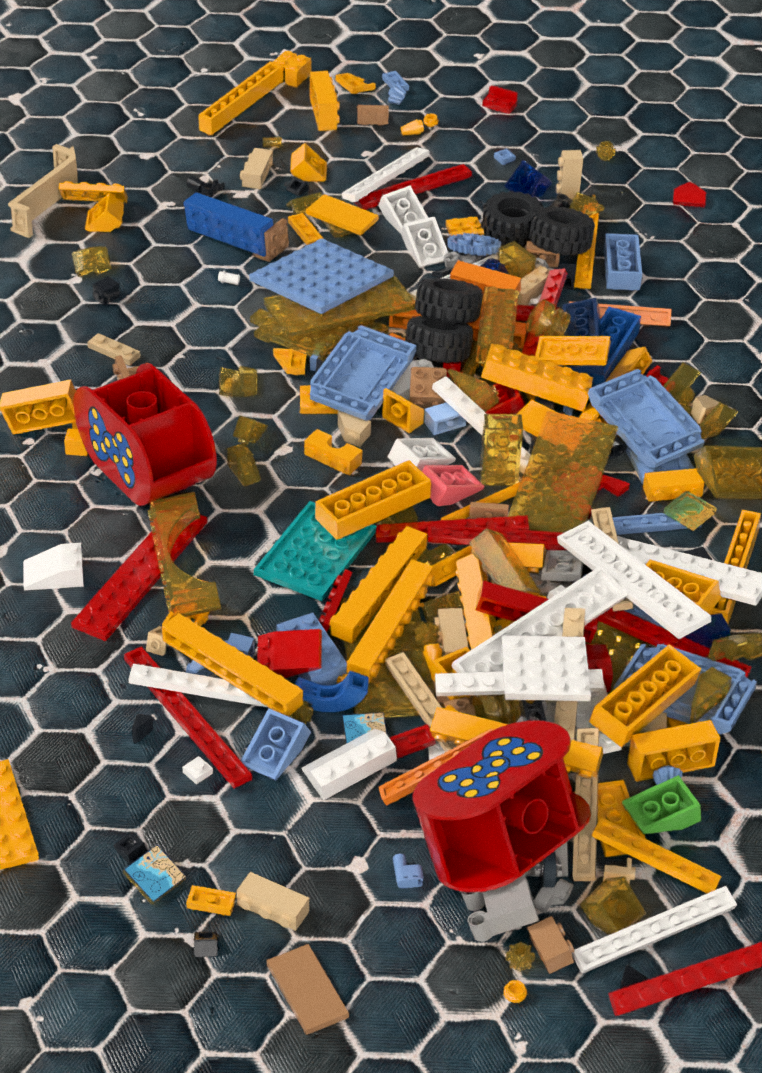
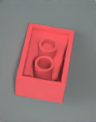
(451, 483)

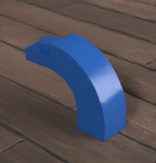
(335, 697)

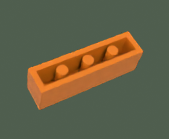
(484, 277)

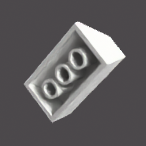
(351, 763)

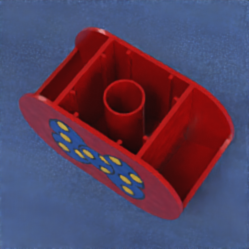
(145, 435)
(500, 806)

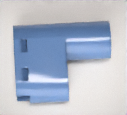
(407, 875)

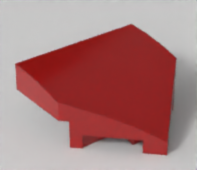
(689, 195)

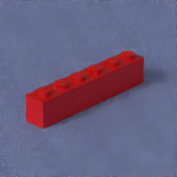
(514, 604)

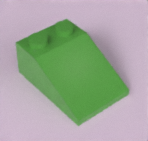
(664, 807)

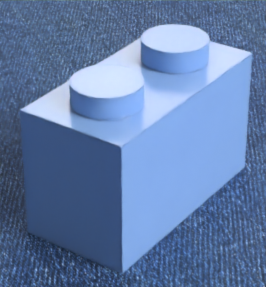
(443, 419)

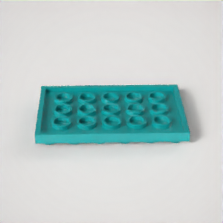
(310, 557)

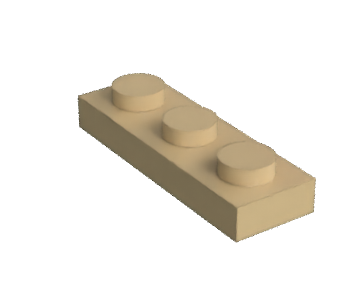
(113, 348)

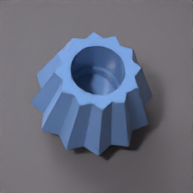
(396, 94)
(666, 773)

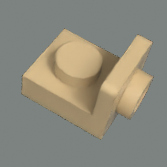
(155, 642)
(617, 871)

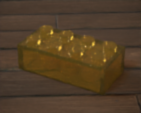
(501, 449)
(502, 562)

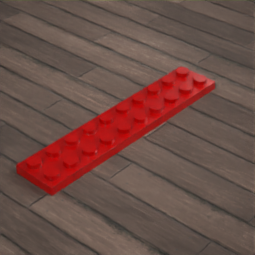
(129, 585)

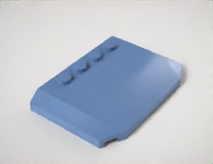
(360, 370)
(646, 417)
(724, 713)

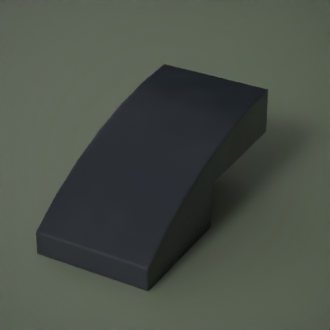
(130, 848)

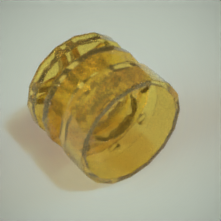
(547, 321)
(496, 708)

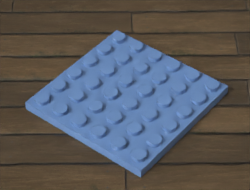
(321, 275)

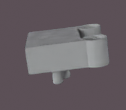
(506, 907)

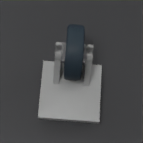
(551, 867)

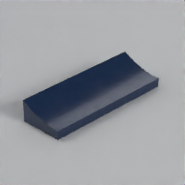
(584, 322)

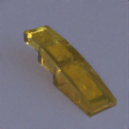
(737, 646)

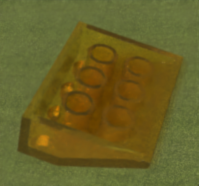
(731, 471)

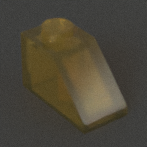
(249, 430)
(243, 464)

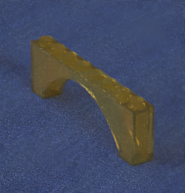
(186, 593)

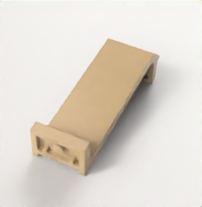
(43, 192)

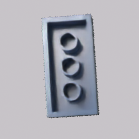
(622, 262)
(331, 660)

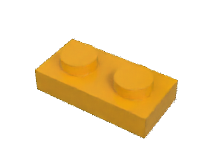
(211, 900)

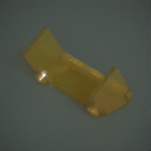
(680, 389)

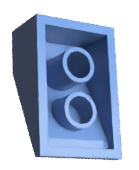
(275, 744)

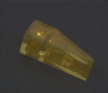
(476, 389)
(710, 690)

